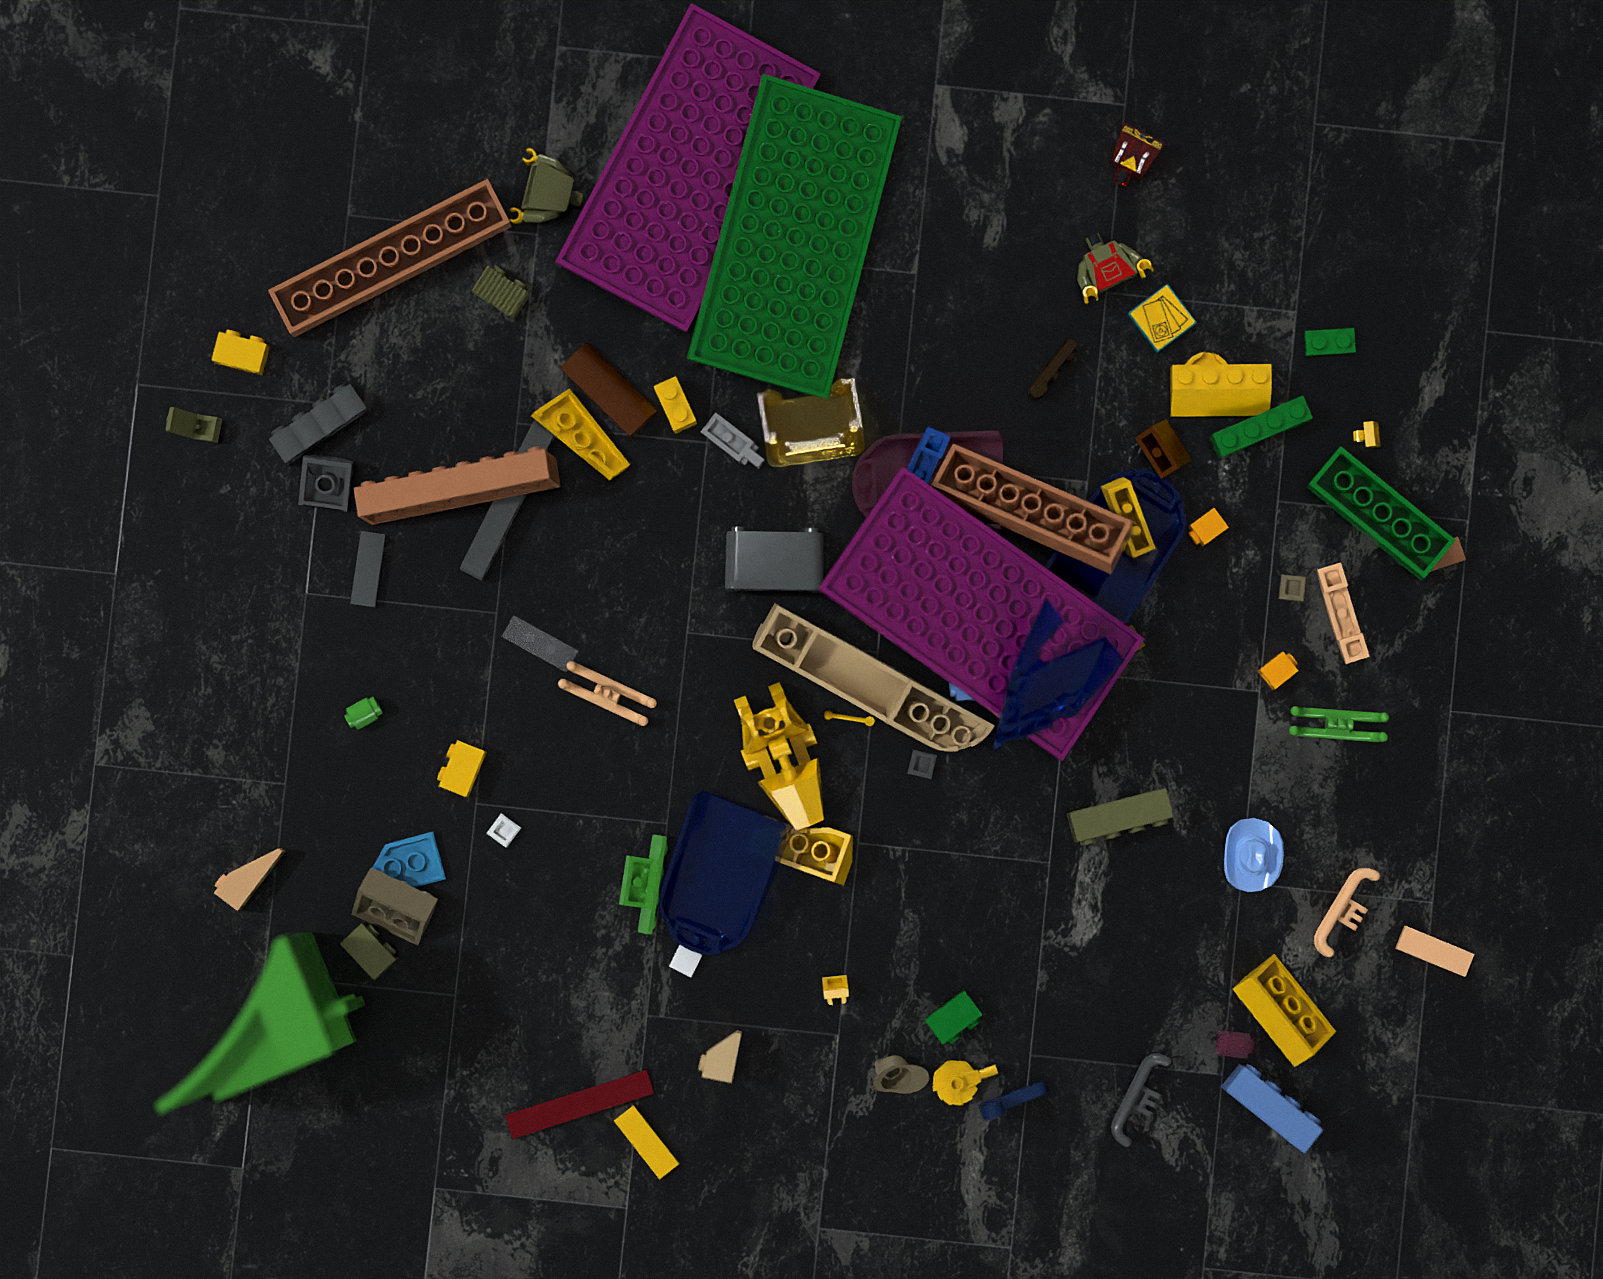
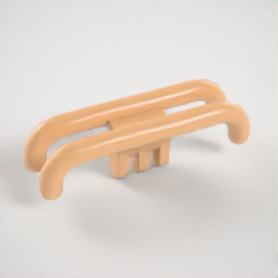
(607, 693)
(1343, 909)

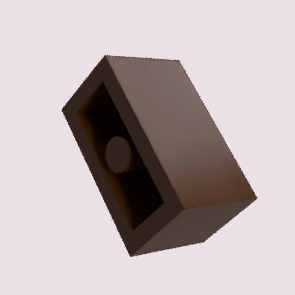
(1163, 449)

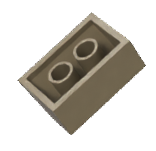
(394, 906)

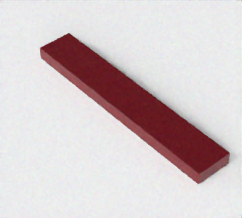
(579, 1104)

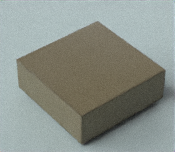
(1292, 588)

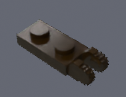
(1051, 370)

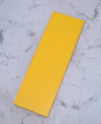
(646, 1142)

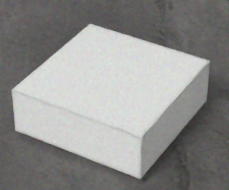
(503, 830)
(685, 961)

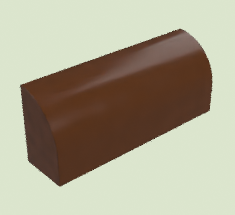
(609, 389)

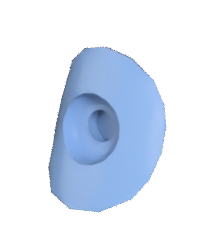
(1253, 855)

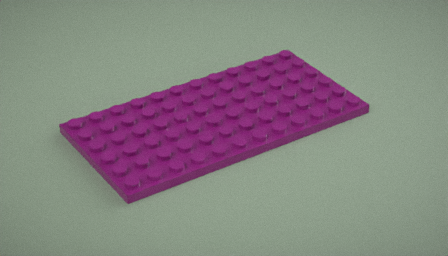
(671, 175)
(964, 599)

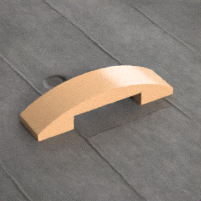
(1341, 613)

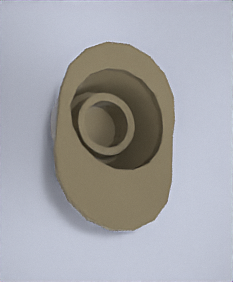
(897, 1076)

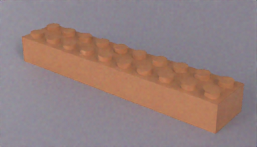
(390, 258)

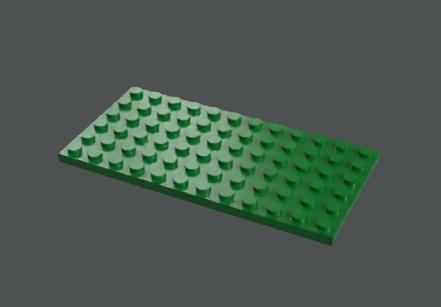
(794, 237)

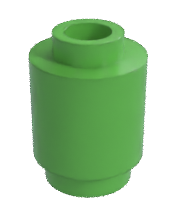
(363, 713)

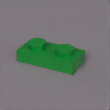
(1329, 342)

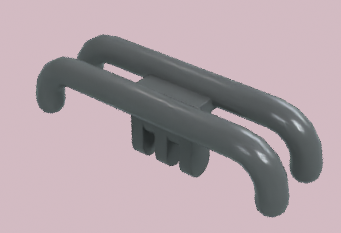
(1137, 1097)

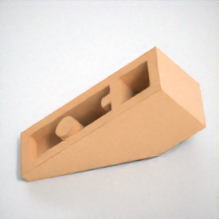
(243, 882)

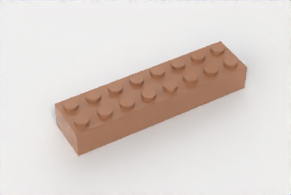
(456, 486)
(1033, 508)

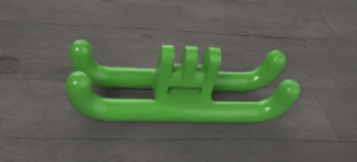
(1338, 724)

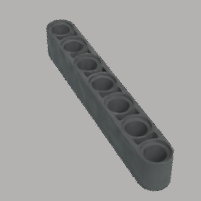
(501, 514)

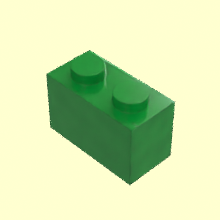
(953, 1018)

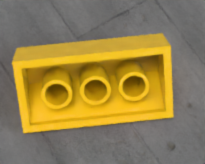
(1220, 390)
(1284, 1010)

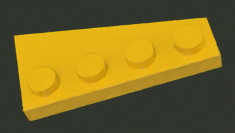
(579, 431)

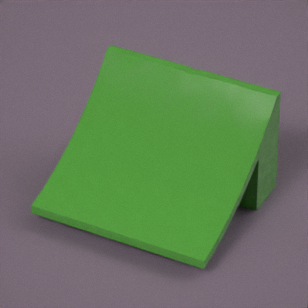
(283, 1026)

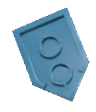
(412, 860)

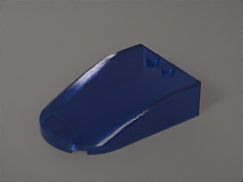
(1131, 577)
(720, 873)

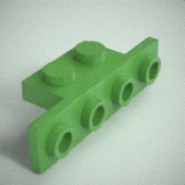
(642, 883)

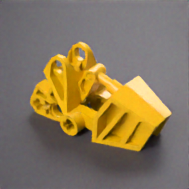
(798, 788)

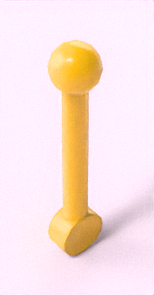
(869, 721)

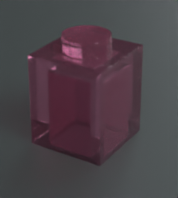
(1233, 1044)

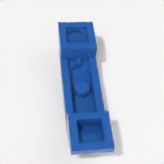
(928, 453)

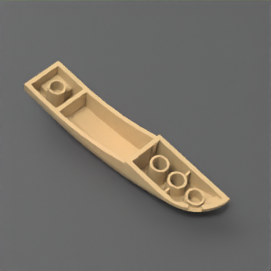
(868, 682)

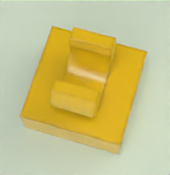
(1369, 435)
(835, 988)

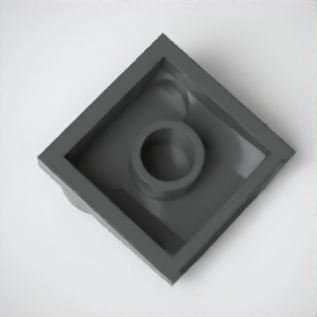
(325, 482)

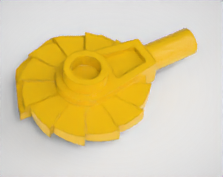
(958, 1081)

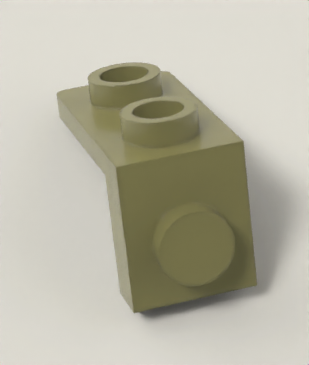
(193, 425)

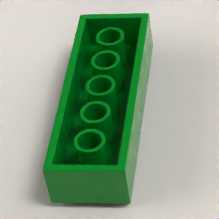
(1381, 513)

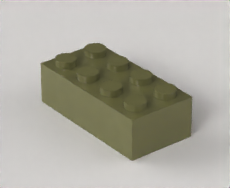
(1118, 815)

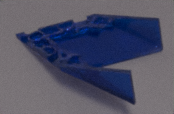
(1052, 689)

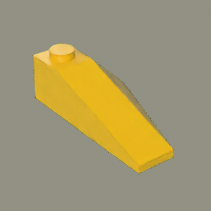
(820, 853)

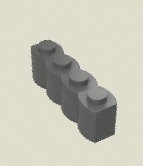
(317, 425)

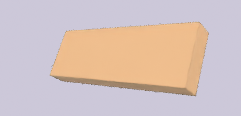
(1434, 951)

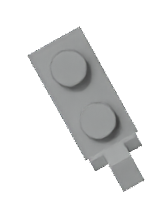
(732, 441)

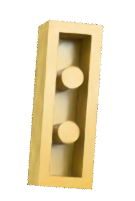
(1123, 502)

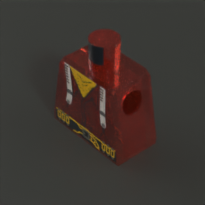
(1134, 153)

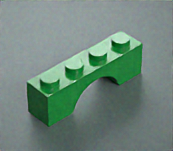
(1261, 427)

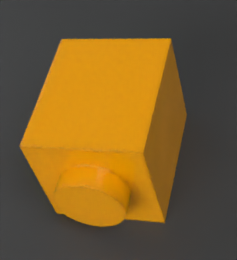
(1207, 527)
(1278, 670)

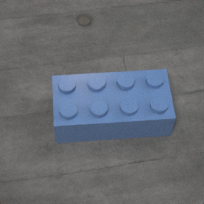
(1273, 1109)

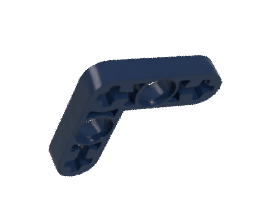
(997, 1106)

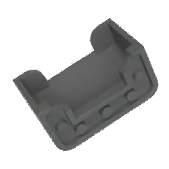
(774, 560)

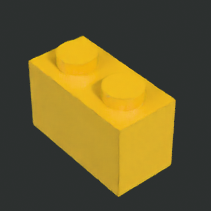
(240, 352)
(675, 405)
(461, 768)

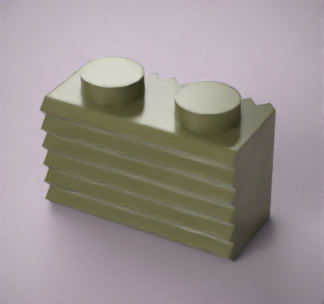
(501, 292)

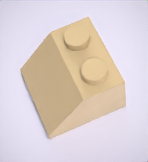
(721, 1059)

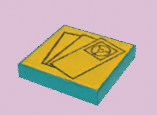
(1162, 318)

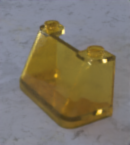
(811, 426)

